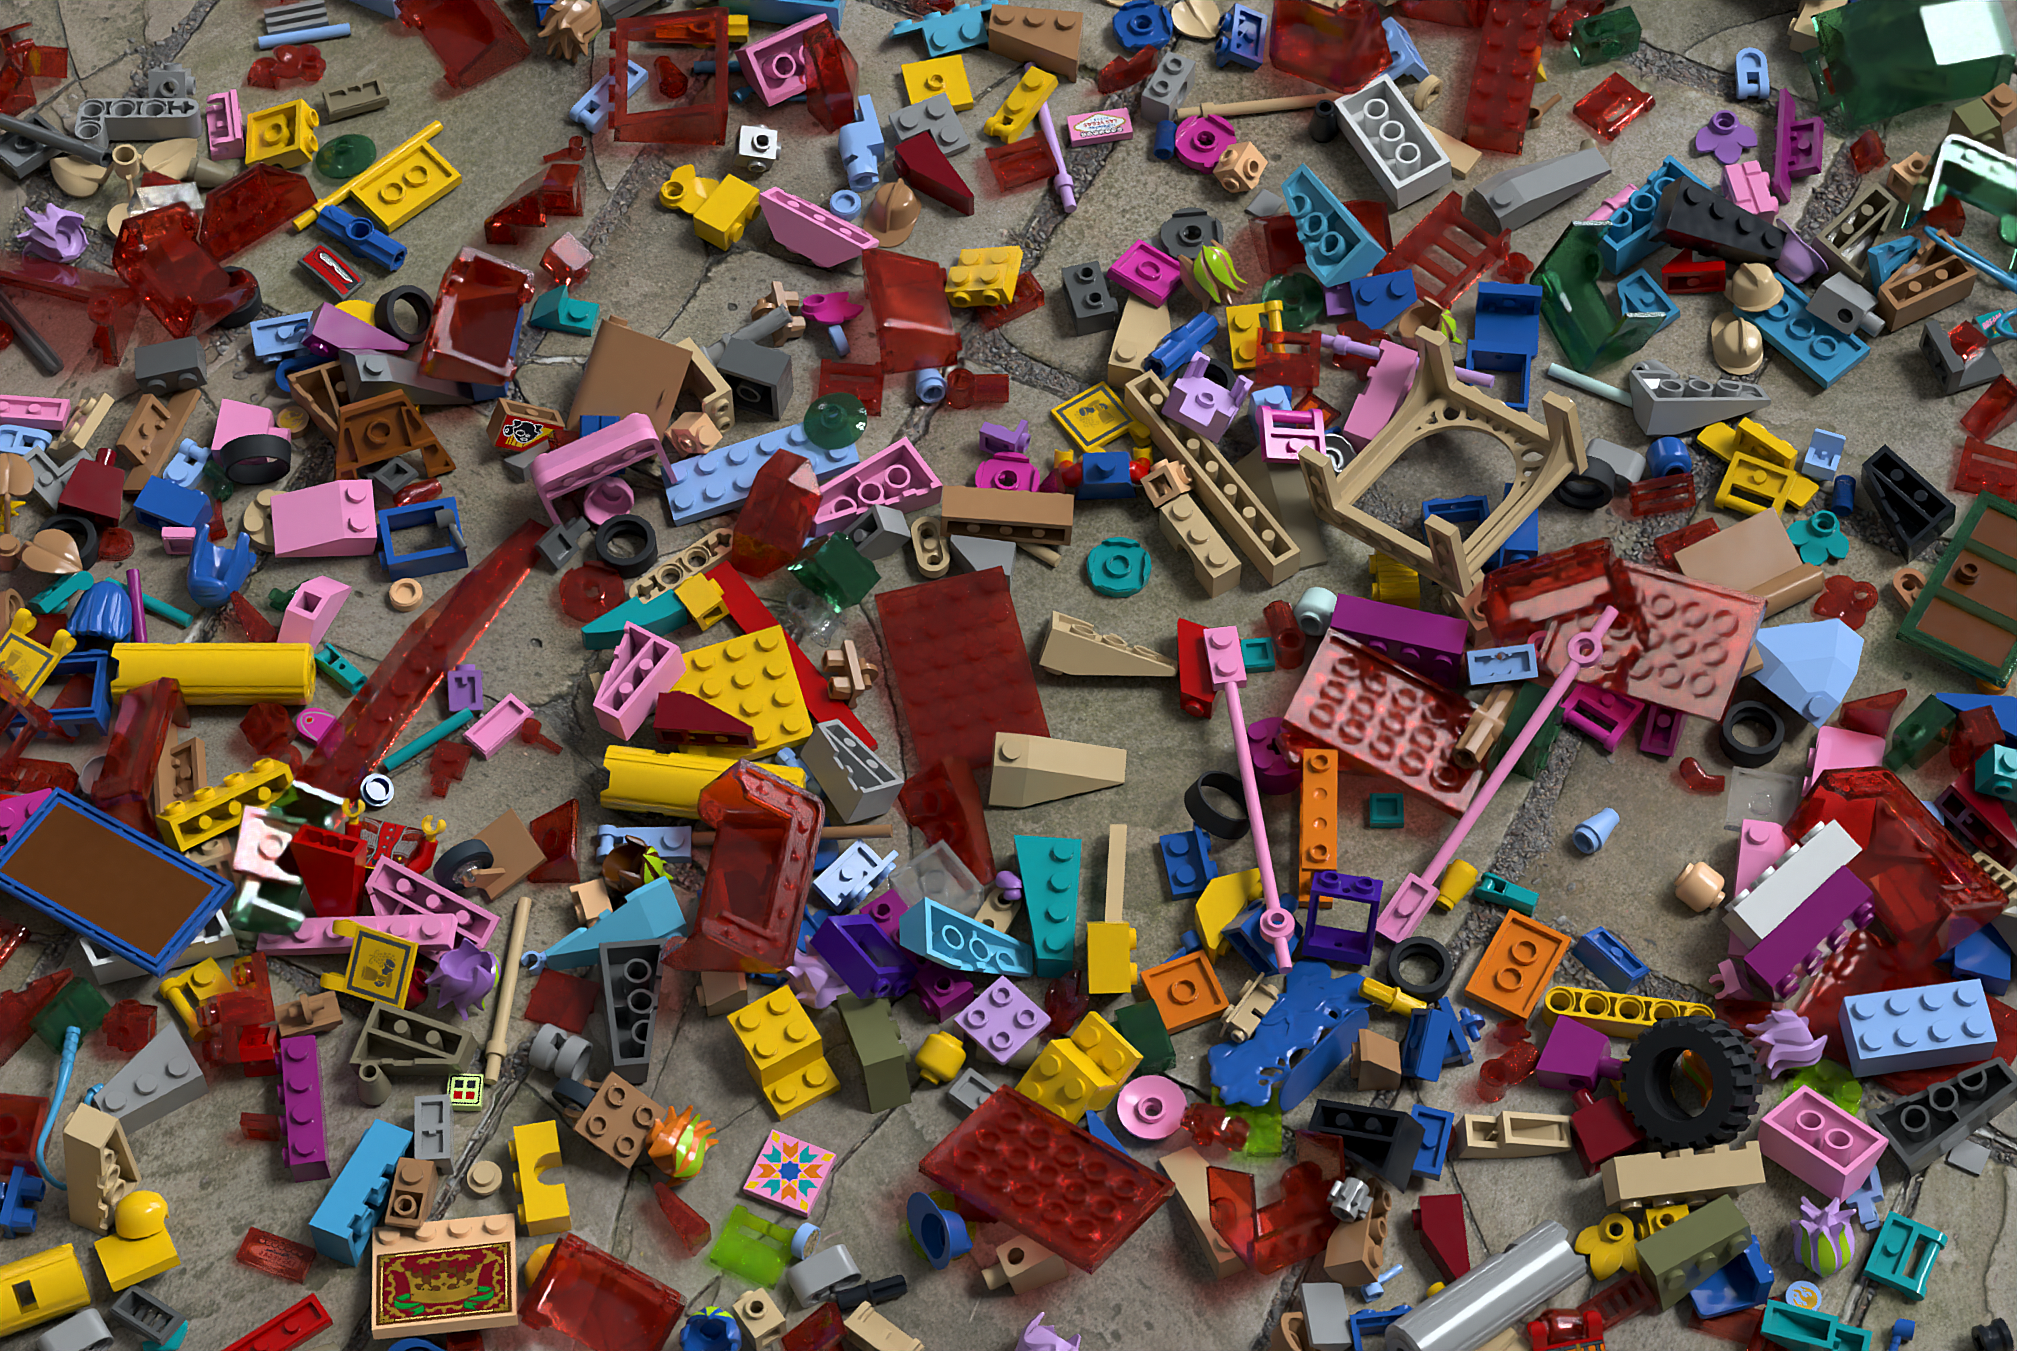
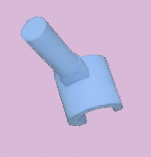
(531, 956)
(1374, 1291)

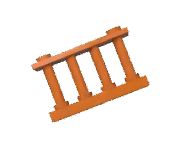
(1317, 821)

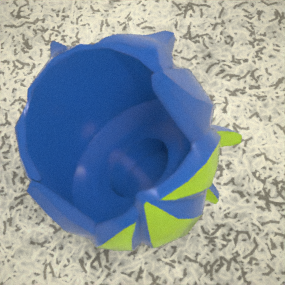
(710, 1331)

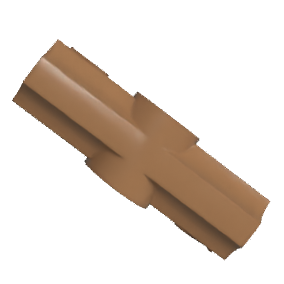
(1485, 726)

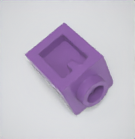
(1337, 300)
(999, 439)
(465, 688)

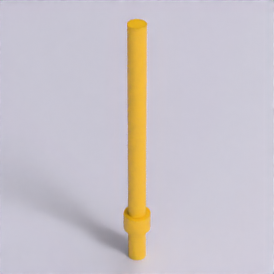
(344, 191)

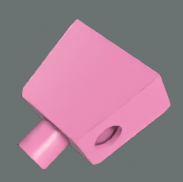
(244, 419)

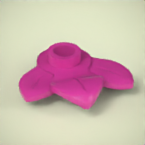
(830, 308)

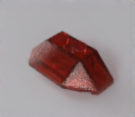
(251, 208)
(776, 515)

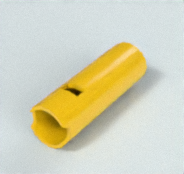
(221, 671)
(668, 782)
(55, 1284)

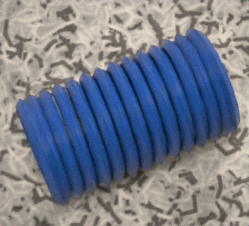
(1166, 140)
(1848, 496)

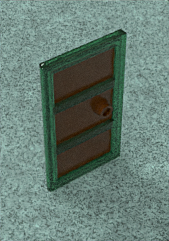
(1971, 597)

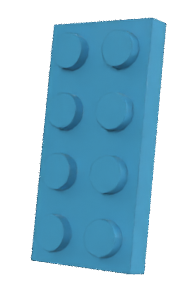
(1805, 338)

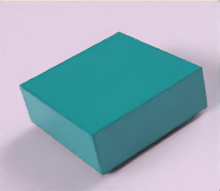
(1258, 655)
(1386, 810)

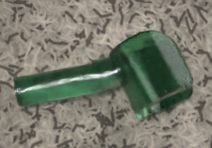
(280, 599)

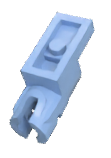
(862, 146)

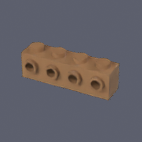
(1007, 515)

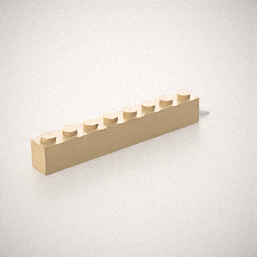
(1215, 482)

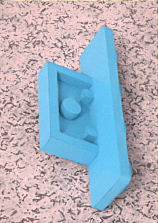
(952, 31)

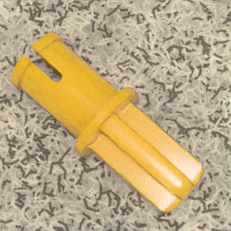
(1389, 997)

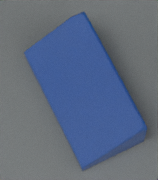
(1610, 960)
(1425, 1044)

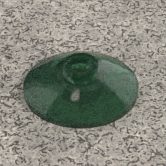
(346, 156)
(836, 431)

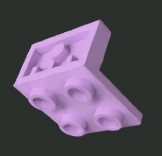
(1000, 1021)

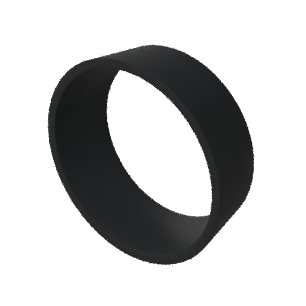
(254, 447)
(1210, 818)

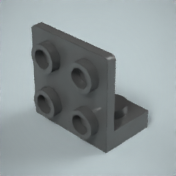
(1950, 367)

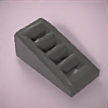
(129, 1303)

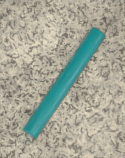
(160, 607)
(428, 739)

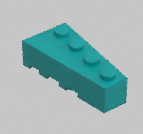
(1050, 897)

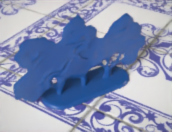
(1293, 1025)

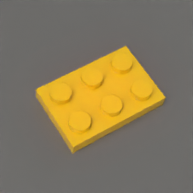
(406, 185)

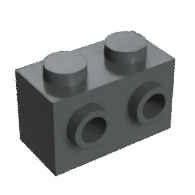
(1088, 298)
(170, 366)

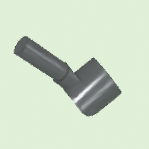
(446, 519)

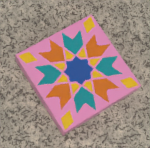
(790, 1173)

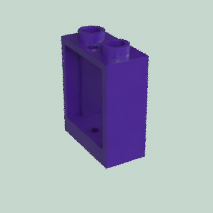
(1322, 940)
(864, 956)

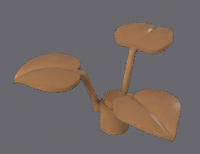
(52, 549)

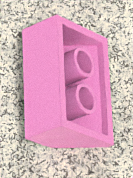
(777, 61)
(1820, 1143)

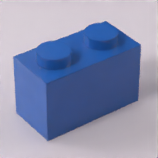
(170, 505)

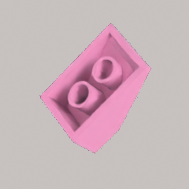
(325, 520)

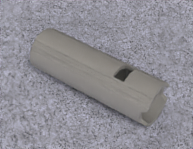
(1491, 1294)

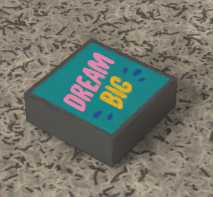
(1987, 325)

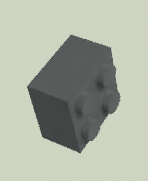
(758, 377)

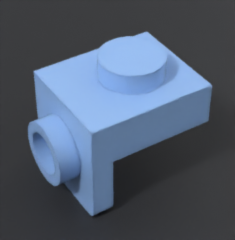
(1823, 455)

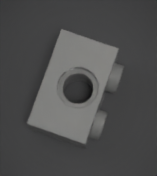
(1168, 88)

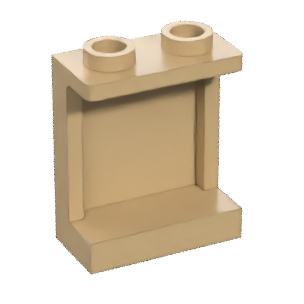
(709, 388)

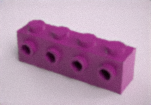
(939, 988)
(305, 1108)

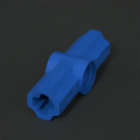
(361, 237)
(1181, 345)

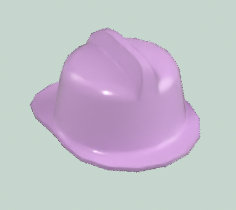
(1797, 258)

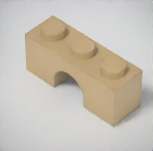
(1189, 529)

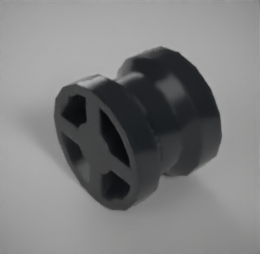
(1993, 1336)

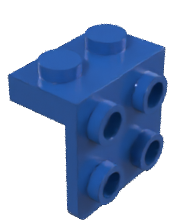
(1508, 313)
(1735, 1286)

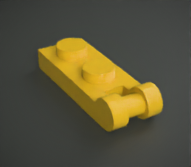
(1021, 105)

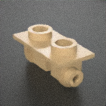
(1254, 997)

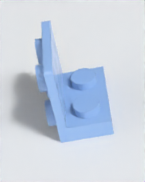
(1403, 53)

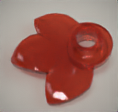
(298, 62)
(1359, 333)
(1842, 602)
(1064, 1002)

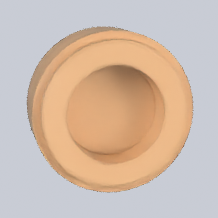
(406, 595)

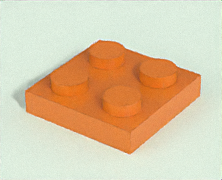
(1185, 991)

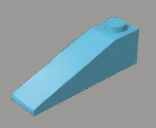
(1332, 237)
(648, 914)

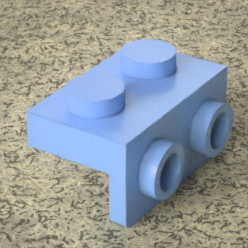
(276, 337)

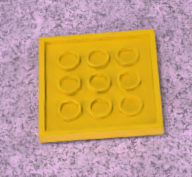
(754, 683)

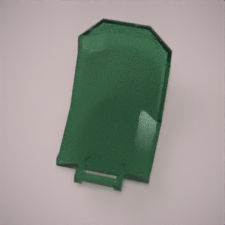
(1908, 55)

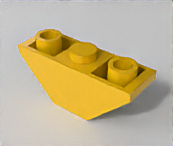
(1220, 904)

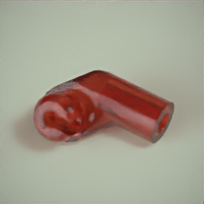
(1698, 779)

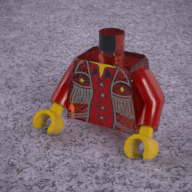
(400, 843)

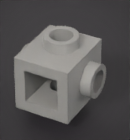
(161, 78)
(756, 147)

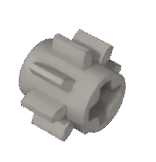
(1349, 1199)

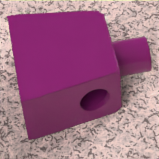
(1576, 1058)

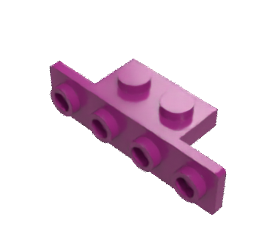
(1797, 146)

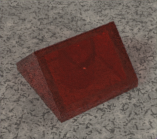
(560, 840)

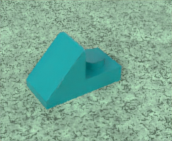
(561, 313)

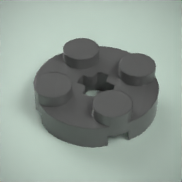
(1189, 221)

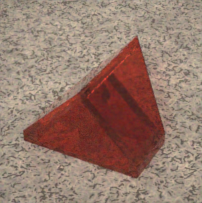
(1873, 714)

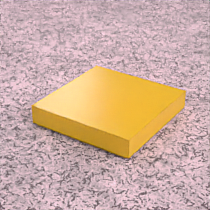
(136, 1259)

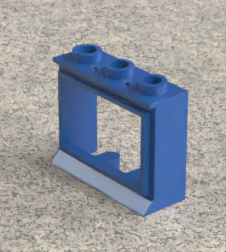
(99, 713)

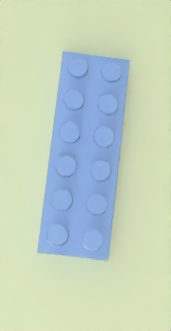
(725, 476)

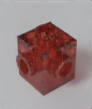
(268, 727)
(130, 1025)

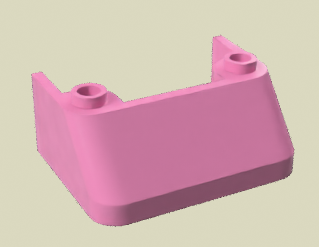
(595, 457)

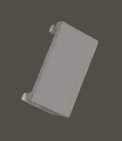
(435, 1131)

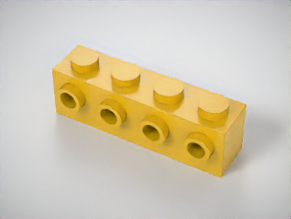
(221, 807)

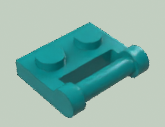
(54, 596)
(1894, 1249)

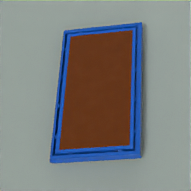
(110, 882)

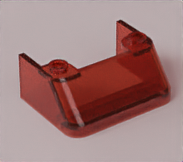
(1279, 245)
(1551, 586)
(137, 749)
(1289, 1227)

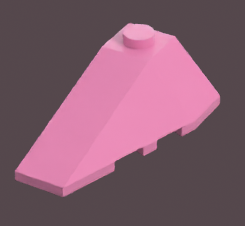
(1757, 849)

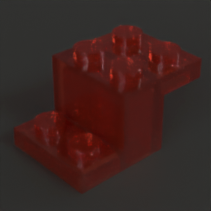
(230, 1011)

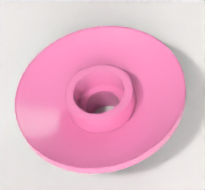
(1146, 1094)

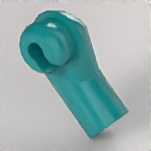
(172, 1344)

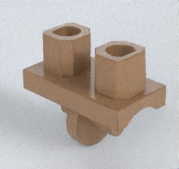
(774, 300)
(853, 673)
(308, 1015)

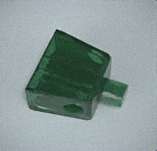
(1921, 735)

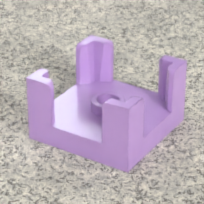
(1204, 404)

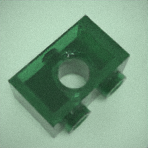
(1605, 36)

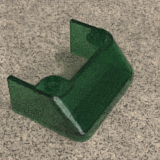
(1973, 176)
(1577, 307)
(271, 906)

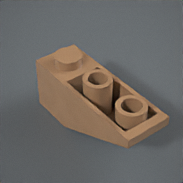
(1357, 1246)

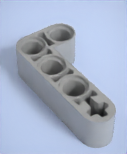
(137, 119)

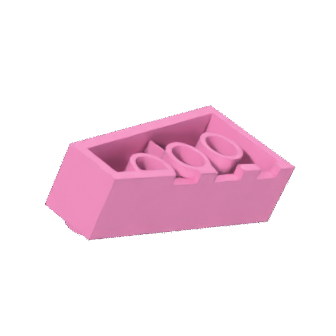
(890, 478)

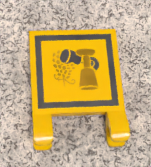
(1098, 418)
(28, 660)
(377, 965)

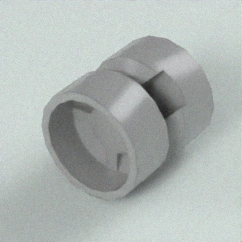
(556, 1051)

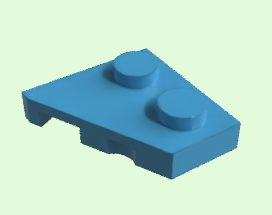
(1889, 257)
(1642, 294)

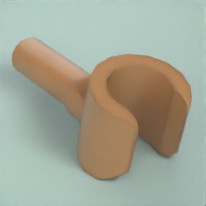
(1538, 112)

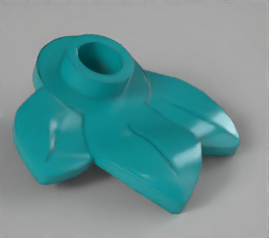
(1818, 543)

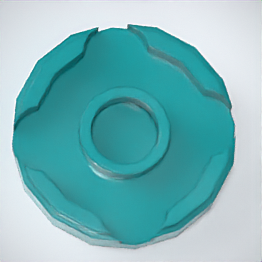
(1119, 567)

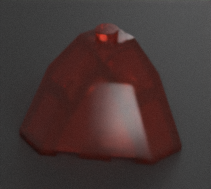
(551, 192)

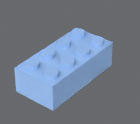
(1917, 1028)

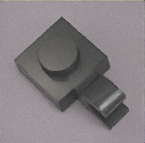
(559, 542)

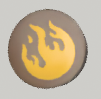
(295, 419)

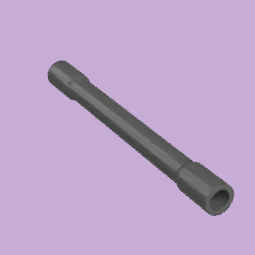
(87, 151)

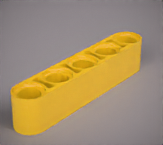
(1611, 1008)

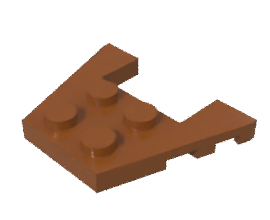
(384, 429)

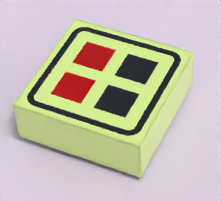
(466, 1091)

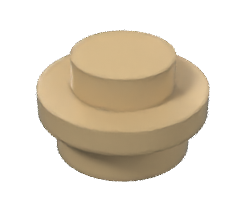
(484, 1178)

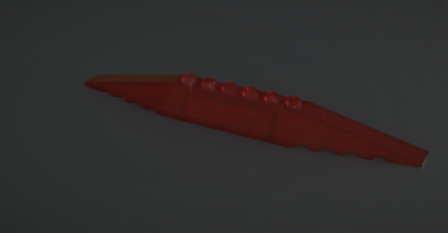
(416, 666)

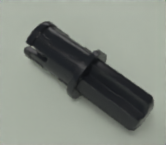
(871, 1292)

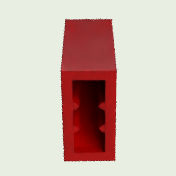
(1194, 676)
(331, 870)

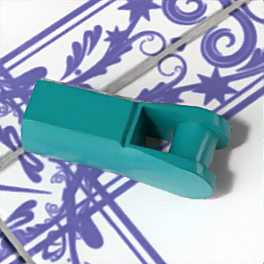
(341, 669)
(1512, 896)

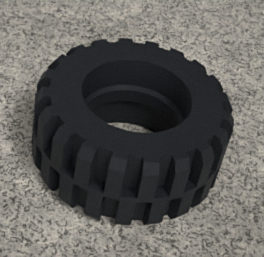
(1650, 1089)

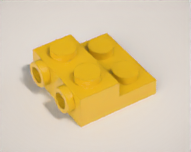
(282, 135)
(984, 276)

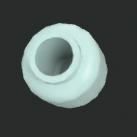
(1315, 611)

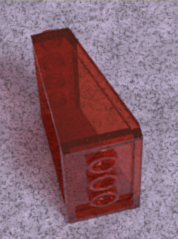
(681, 125)

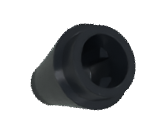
(1323, 124)

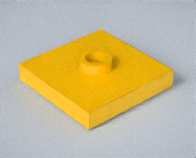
(937, 76)

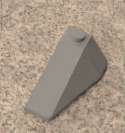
(1532, 189)

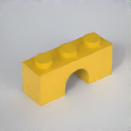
(544, 1206)

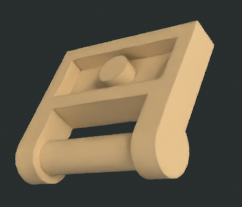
(81, 426)

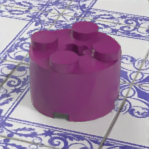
(1268, 764)

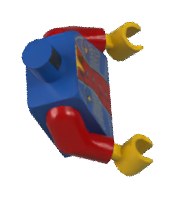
(1104, 473)

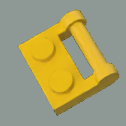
(1242, 327)
(1756, 478)
(204, 981)

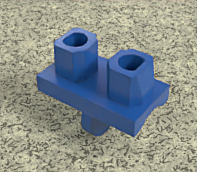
(1457, 1045)
(13, 1215)

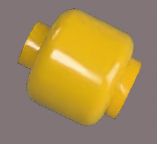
(940, 1057)

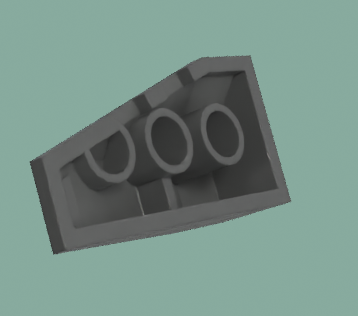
(376, 373)

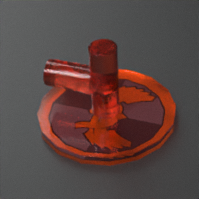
(13, 49)

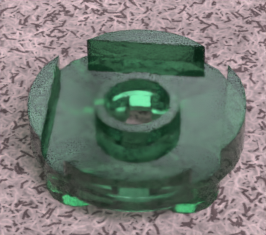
(1300, 286)

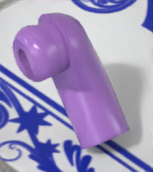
(1011, 883)

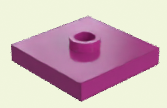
(1147, 273)

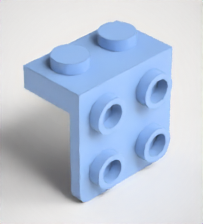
(850, 876)

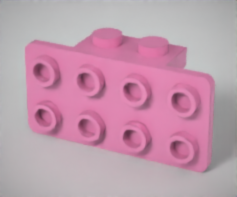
(1842, 749)

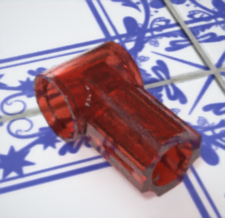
(1574, 10)
(977, 388)
(1285, 633)
(1508, 1070)

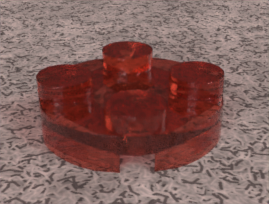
(590, 575)
(1210, 1125)

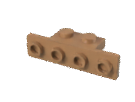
(152, 434)
(179, 771)

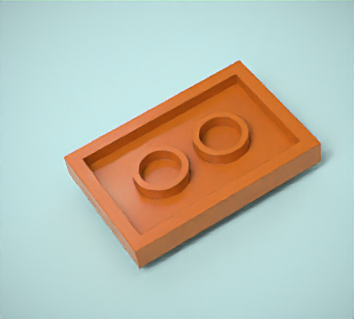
(1517, 966)

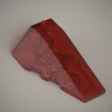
(830, 77)

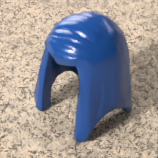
(216, 570)
(101, 611)

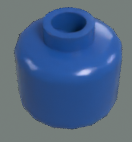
(1668, 457)

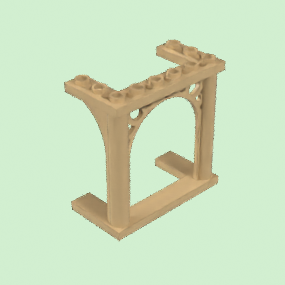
(1432, 392)

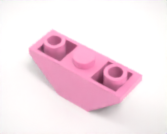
(312, 610)

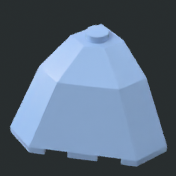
(1809, 665)

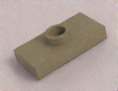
(355, 98)

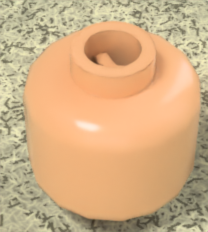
(1699, 886)

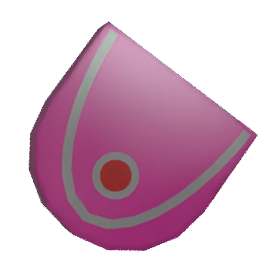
(314, 724)

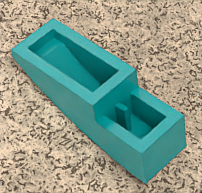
(657, 616)
(1811, 1330)

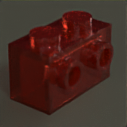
(1973, 736)

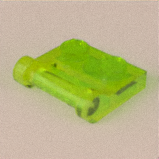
(749, 1256)

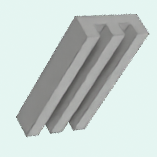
(295, 15)

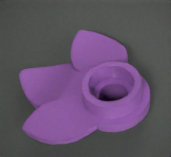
(1727, 140)

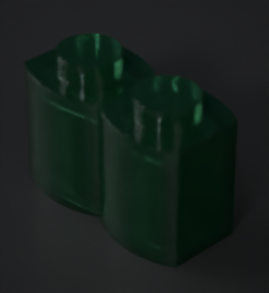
(74, 1005)
(1145, 1031)

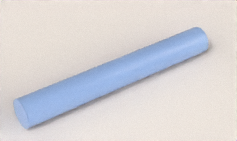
(304, 35)

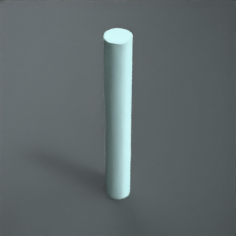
(1590, 384)

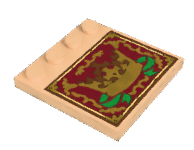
(444, 1276)

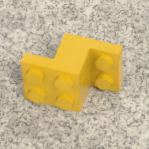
(783, 1052)
(1081, 1070)

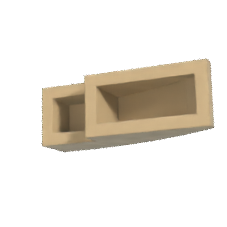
(1512, 1135)

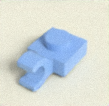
(1865, 1198)

